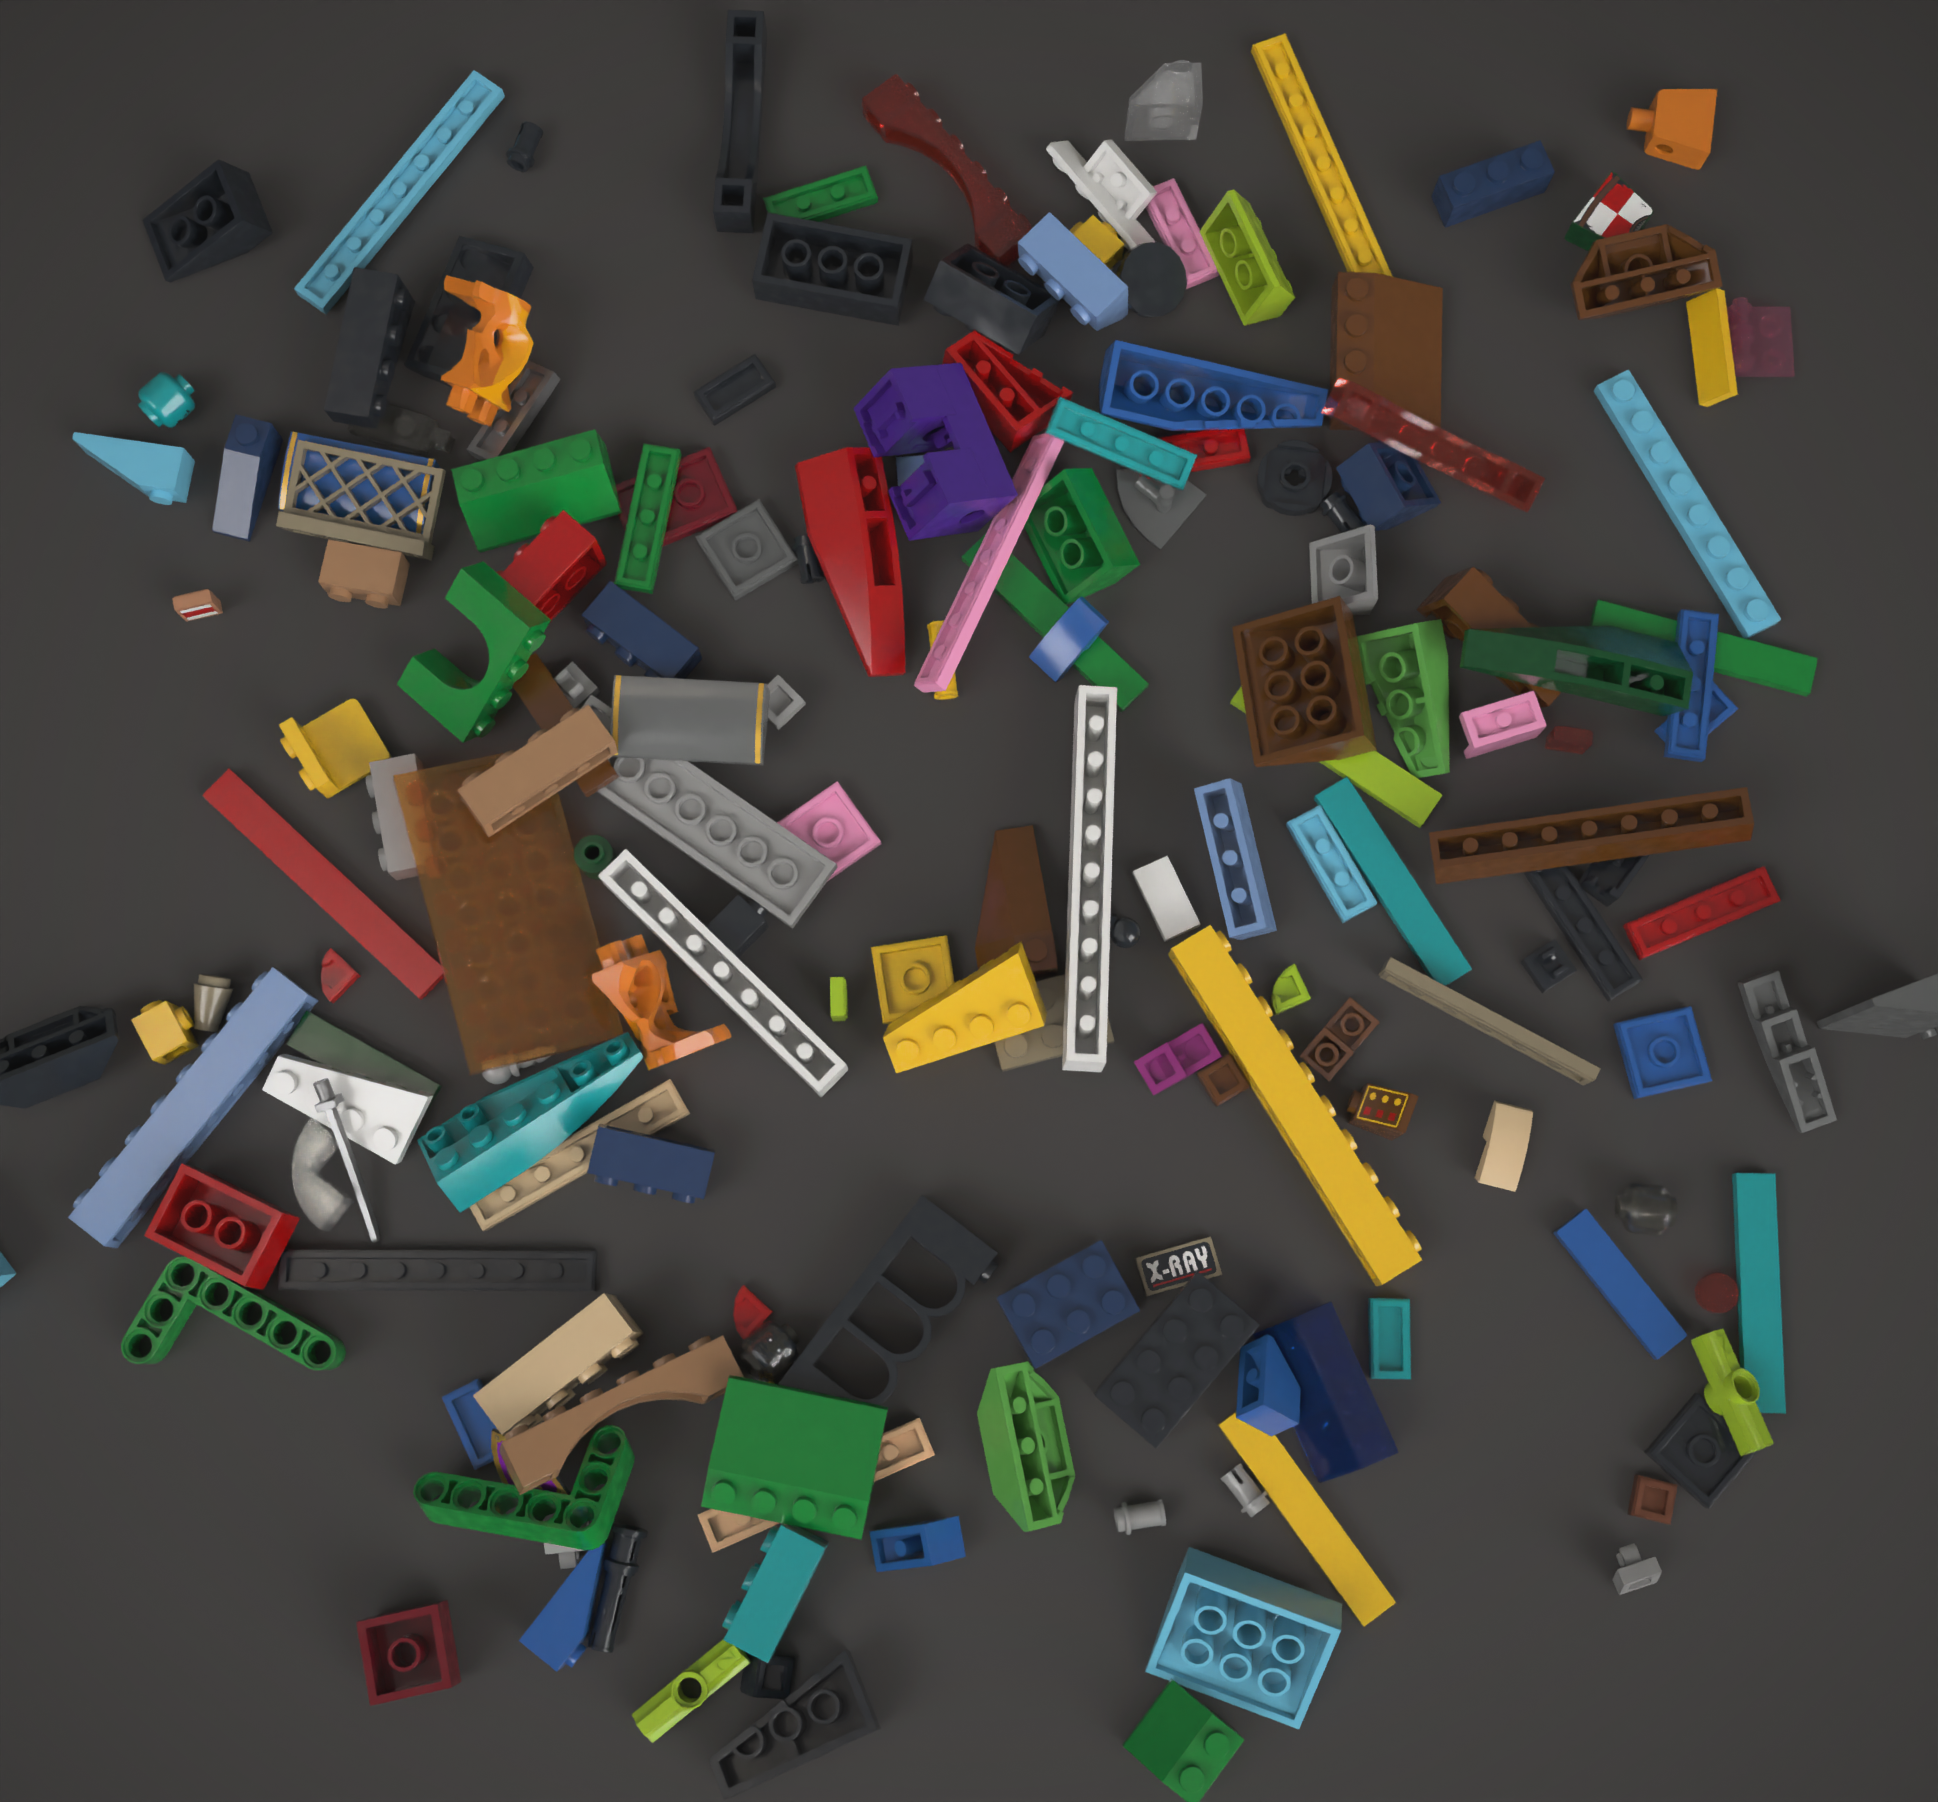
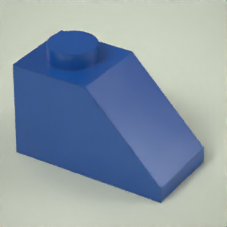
(1266, 1388)
(917, 1544)

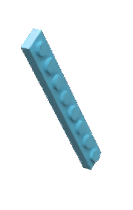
(400, 191)
(1686, 505)

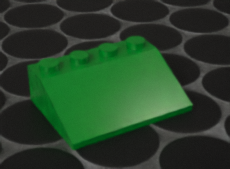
(794, 1457)

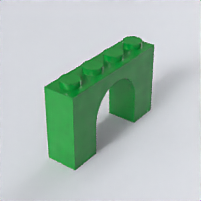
(512, 632)

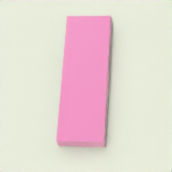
(1181, 233)

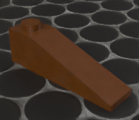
(1016, 904)

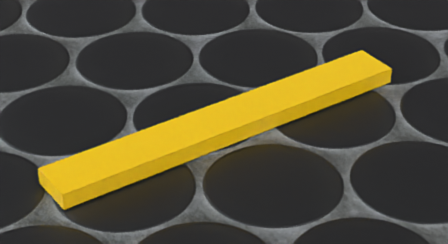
(1318, 157)

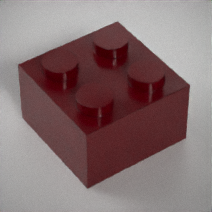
(408, 1652)

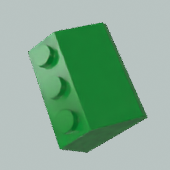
(1078, 535)

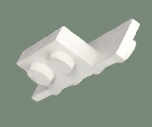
(1110, 185)

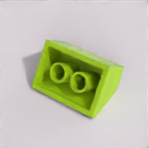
(1246, 261)

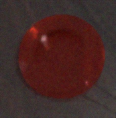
(1716, 1293)

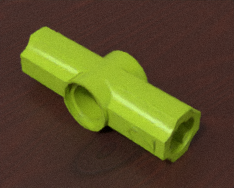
(1732, 1392)
(670, 1703)

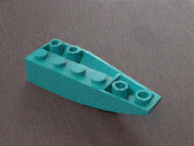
(523, 1121)

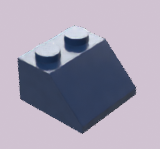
(1386, 486)

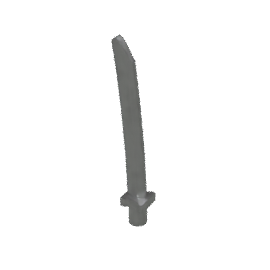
(328, 1103)

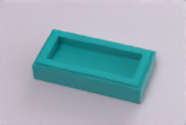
(1389, 1338)

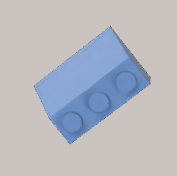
(1073, 273)

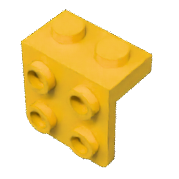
(334, 747)

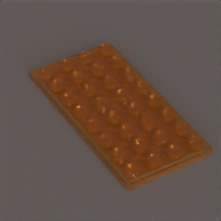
(506, 923)

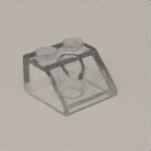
(1167, 104)

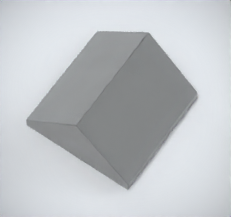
(1346, 568)

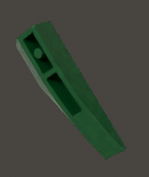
(1586, 662)

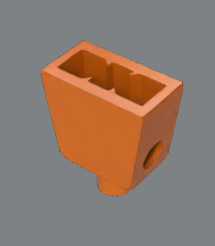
(1677, 125)

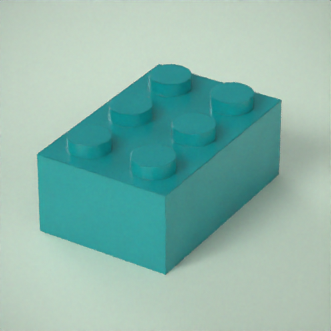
(773, 1590)

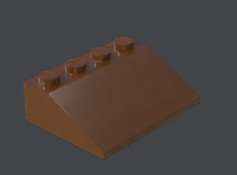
(1388, 341)
(1304, 685)

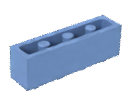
(1235, 859)

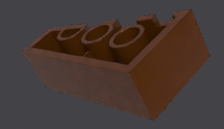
(1471, 602)

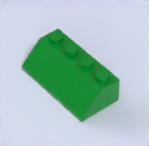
(517, 492)

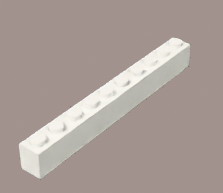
(1090, 880)

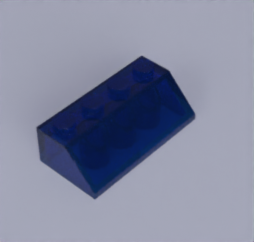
(1338, 1411)

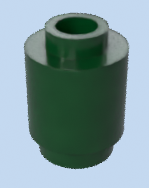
(586, 848)

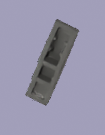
(1786, 1051)

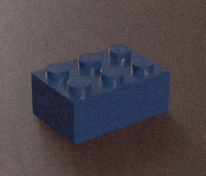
(1067, 1304)

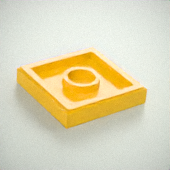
(911, 974)

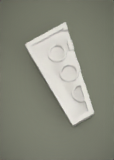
(372, 1113)

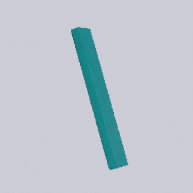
(1392, 883)
(1759, 1286)

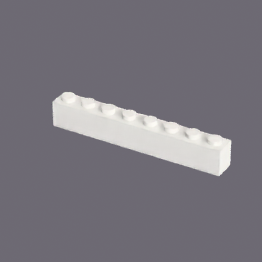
(723, 973)

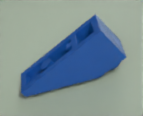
(567, 1617)

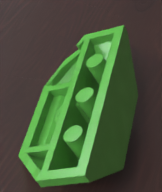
(1026, 1446)

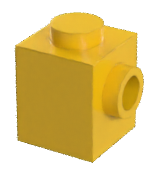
(1100, 240)
(165, 1031)

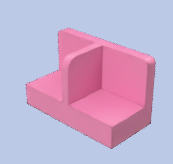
(1502, 724)

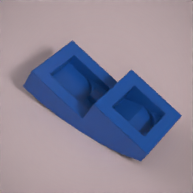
(1068, 639)

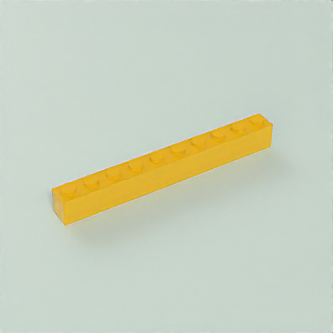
(1295, 1106)

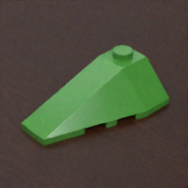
(1412, 686)

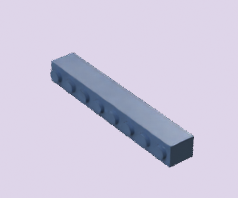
(192, 1108)

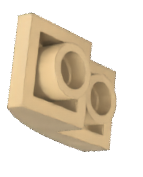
(1506, 1146)

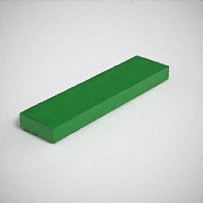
(647, 518)

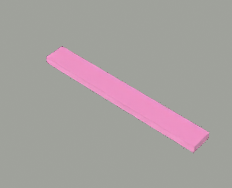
(988, 566)

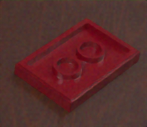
(697, 501)

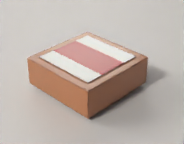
(197, 605)

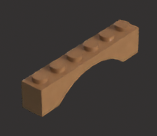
(697, 1377)

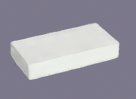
(1166, 898)

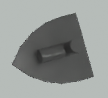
(1154, 507)

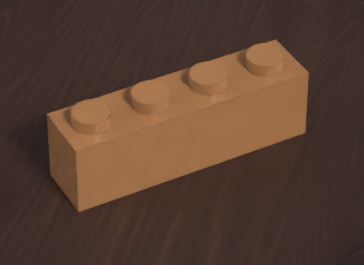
(537, 769)

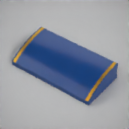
(364, 491)

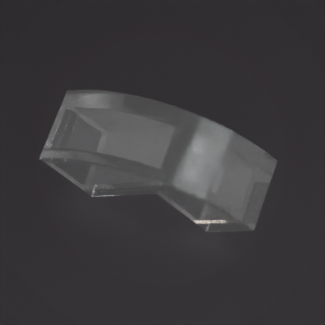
(316, 1194)

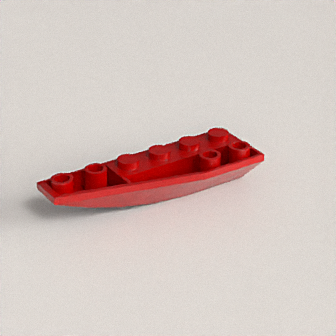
(857, 549)

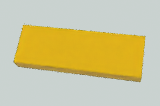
(1711, 347)

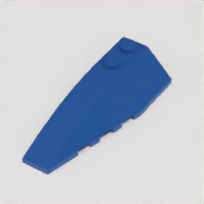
(1199, 394)

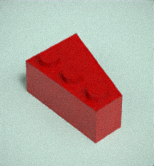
(1010, 395)

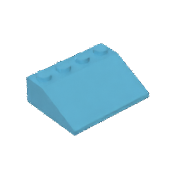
(1245, 1638)

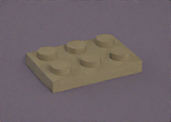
(1042, 1042)

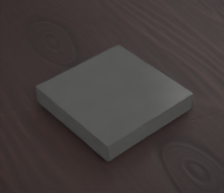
(747, 550)

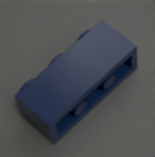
(1492, 183)
(639, 635)
(650, 1163)

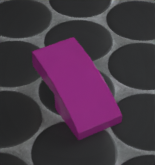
(1178, 1059)

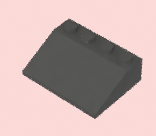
(1894, 1014)

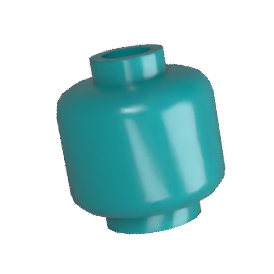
(166, 399)

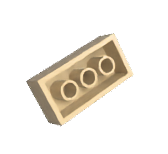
(559, 1364)

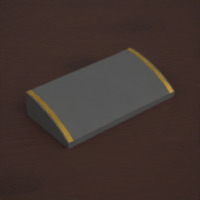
(689, 719)

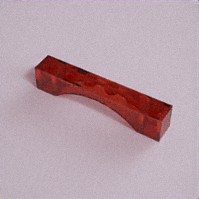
(903, 120)
(1432, 445)

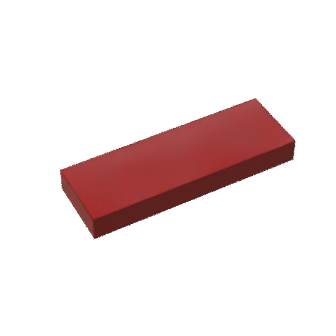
(1213, 447)

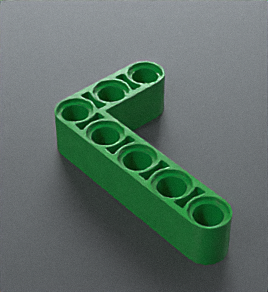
(233, 1310)
(534, 1505)

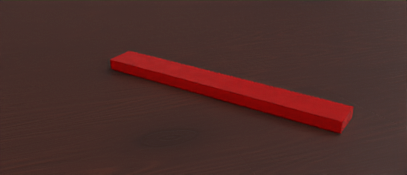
(325, 884)

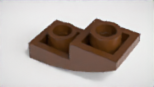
(1339, 1038)

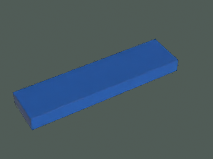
(1689, 728)
(1620, 1284)

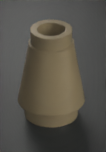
(210, 1001)

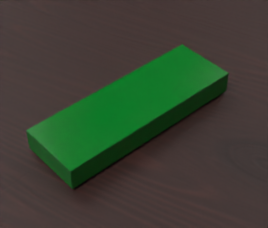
(825, 197)

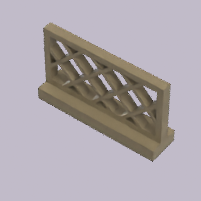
(357, 532)

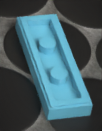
(1331, 863)

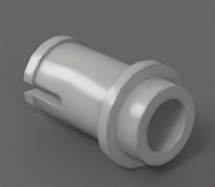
(1246, 1491)
(1139, 1516)

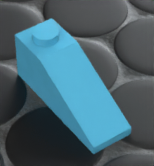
(152, 468)

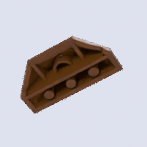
(1642, 272)

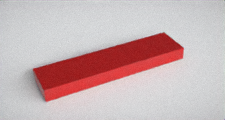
(1701, 913)

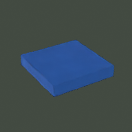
(1662, 1052)

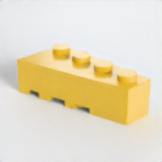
(971, 1013)

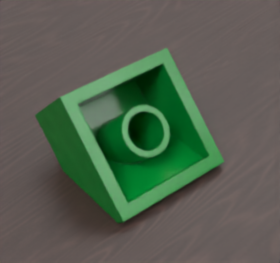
(1183, 1742)

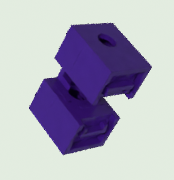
(927, 412)

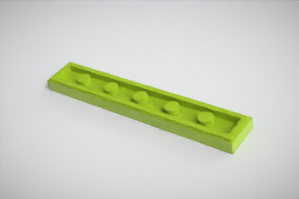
(1381, 781)

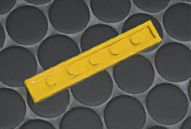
(1310, 1519)

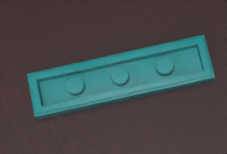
(1120, 444)

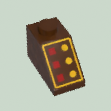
(1381, 1110)

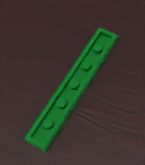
(1043, 609)
(1733, 655)

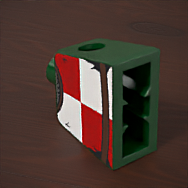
(1609, 213)

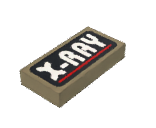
(1176, 1265)

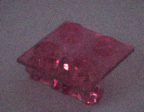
(1761, 340)

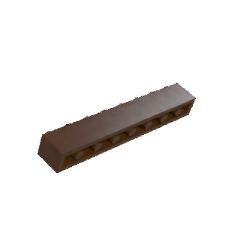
(1592, 835)

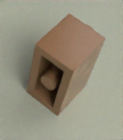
(364, 574)

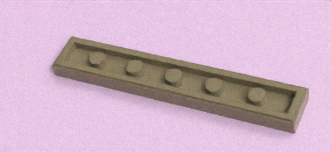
(1488, 1022)

